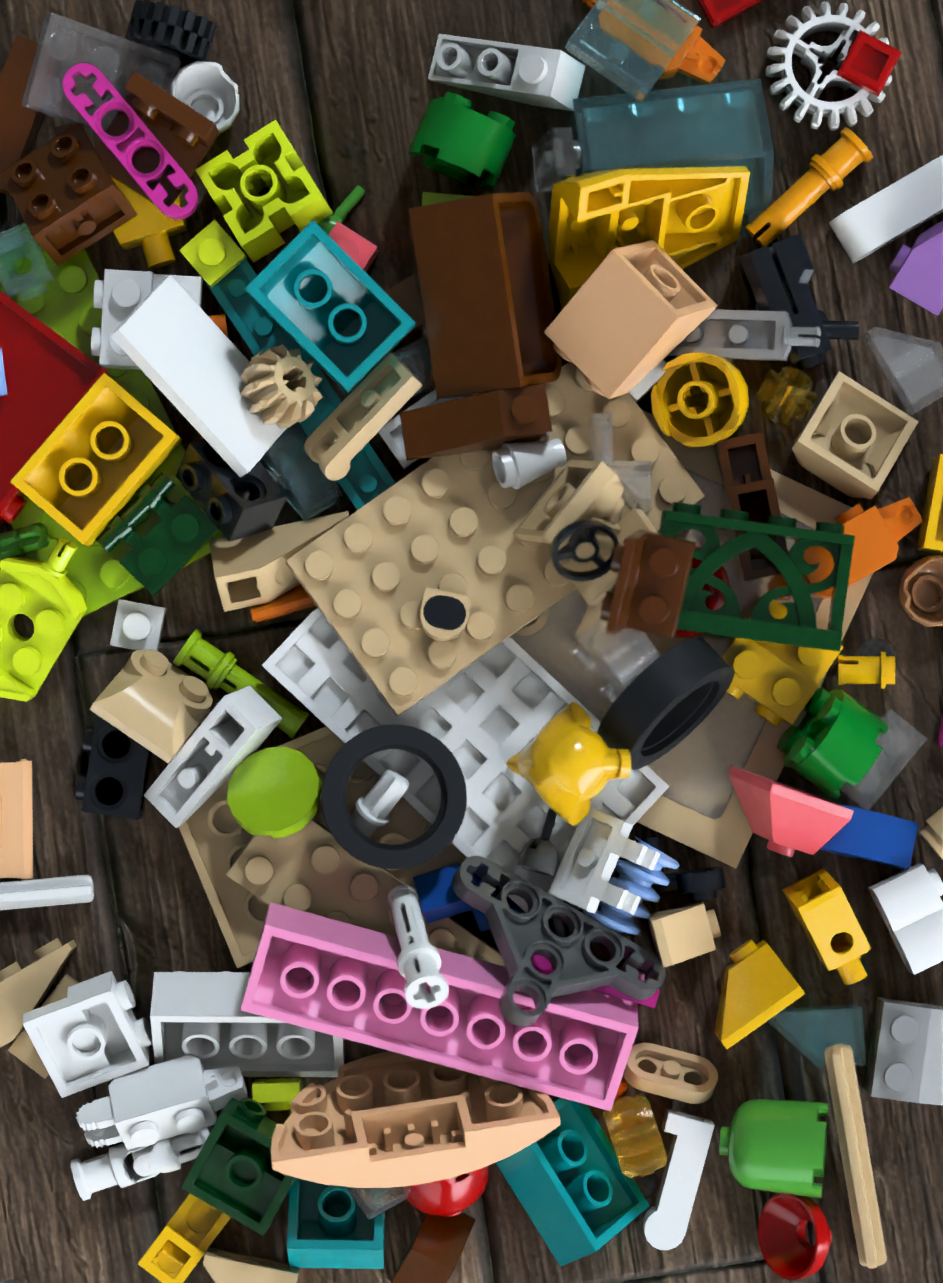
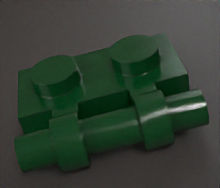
(168, 544)

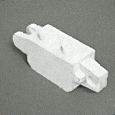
(160, 1103)

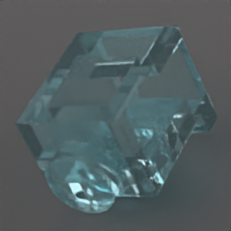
(19, 244)

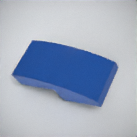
(875, 838)

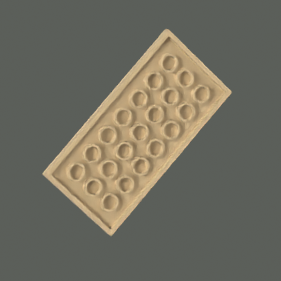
(454, 533)

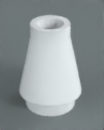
(526, 461)

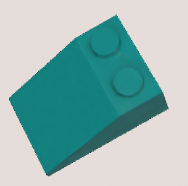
(330, 307)
(331, 1229)

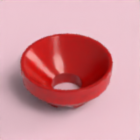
(784, 1237)

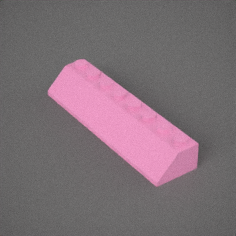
(350, 987)

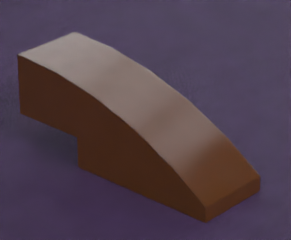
(17, 123)
(750, 489)

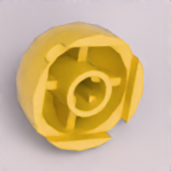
(700, 399)

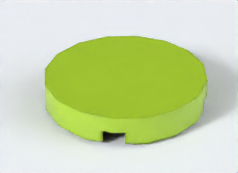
(274, 792)

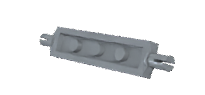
(747, 335)

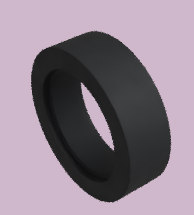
(666, 701)
(452, 797)

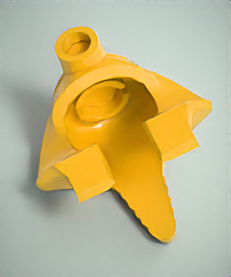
(570, 763)

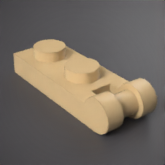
(361, 416)

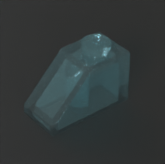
(818, 1027)

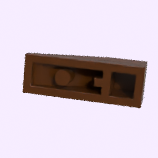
(477, 423)

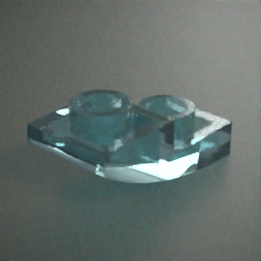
(299, 476)

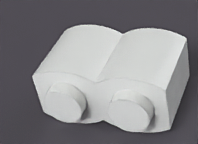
(913, 915)

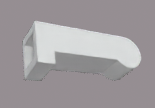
(668, 1219)

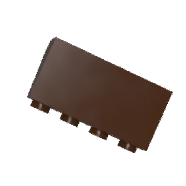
(484, 293)

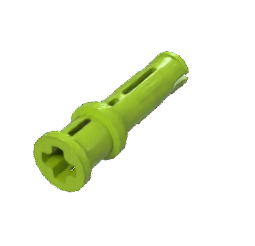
(221, 671)

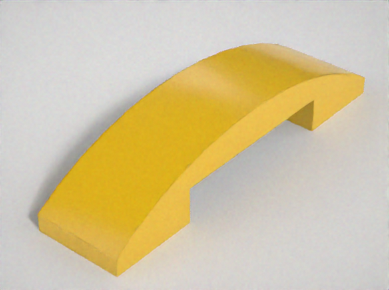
(183, 1240)

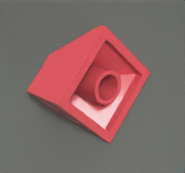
(787, 814)

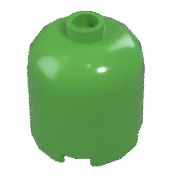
(777, 1146)

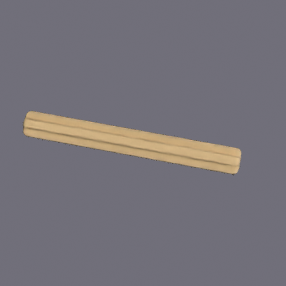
(855, 1155)

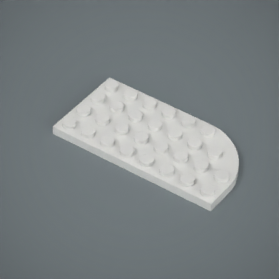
(481, 718)

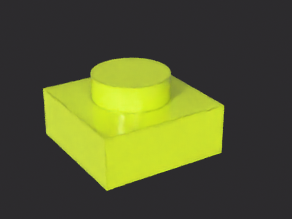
(213, 253)
(276, 1092)

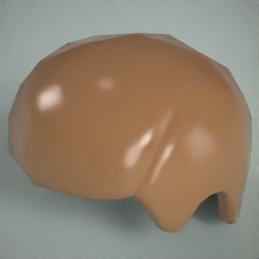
(923, 591)

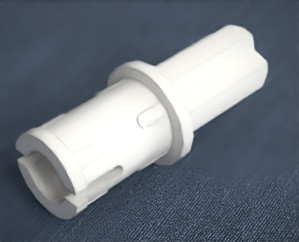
(375, 807)

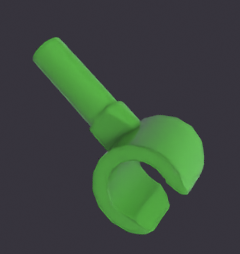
(341, 212)

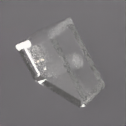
(910, 365)

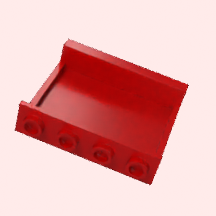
(43, 386)

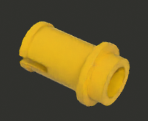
(866, 670)

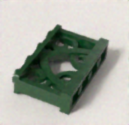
(799, 624)

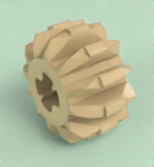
(281, 386)

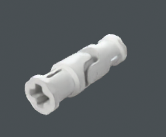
(149, 1161)

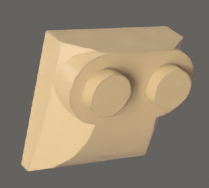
(853, 438)
(577, 494)
(154, 703)

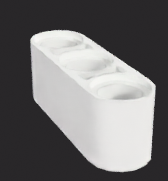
(891, 211)

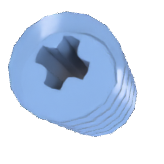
(638, 881)

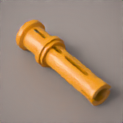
(824, 174)

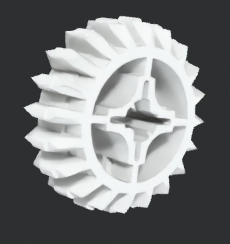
(810, 55)

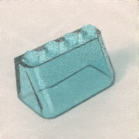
(681, 129)

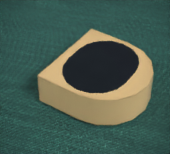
(444, 613)

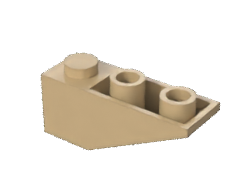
(255, 566)
(25, 988)

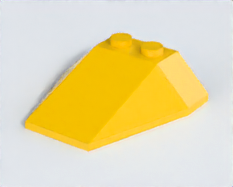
(681, 209)

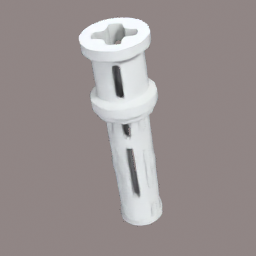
(418, 959)

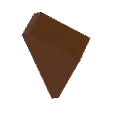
(434, 1249)

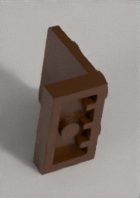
(176, 126)
(67, 195)
(649, 583)

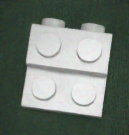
(118, 297)
(90, 1034)

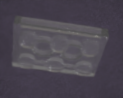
(70, 43)

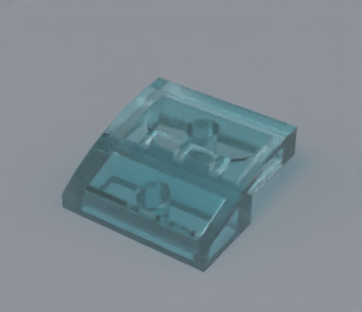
(632, 40)

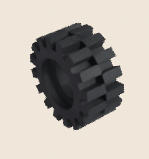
(171, 30)

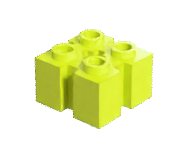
(237, 185)

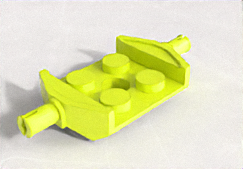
(55, 609)

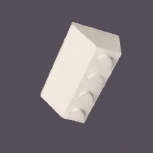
(203, 1019)

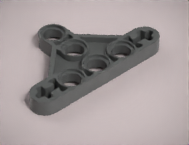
(529, 934)

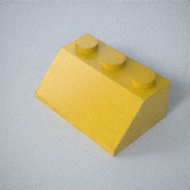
(96, 460)

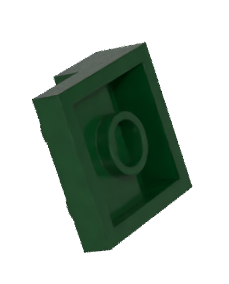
(237, 1169)

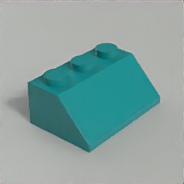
(573, 1185)

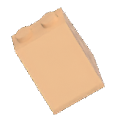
(628, 317)

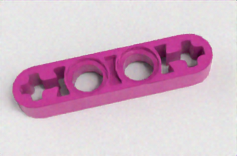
(135, 138)

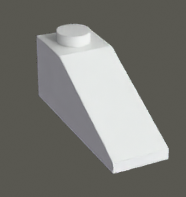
(212, 753)

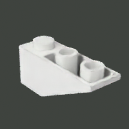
(508, 71)

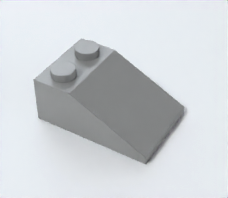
(906, 1052)

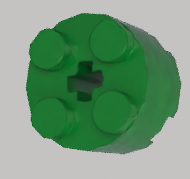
(463, 141)
(832, 742)

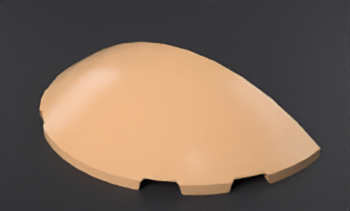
(405, 1124)

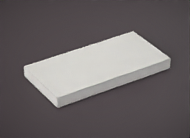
(197, 372)

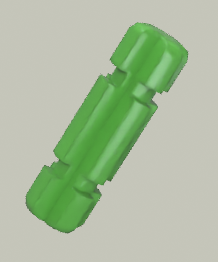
(23, 540)

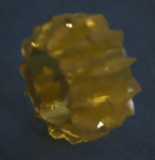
(635, 1136)

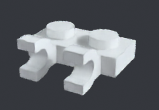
(592, 859)

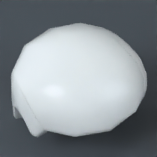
(208, 91)

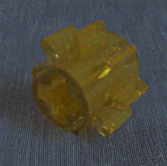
(786, 395)

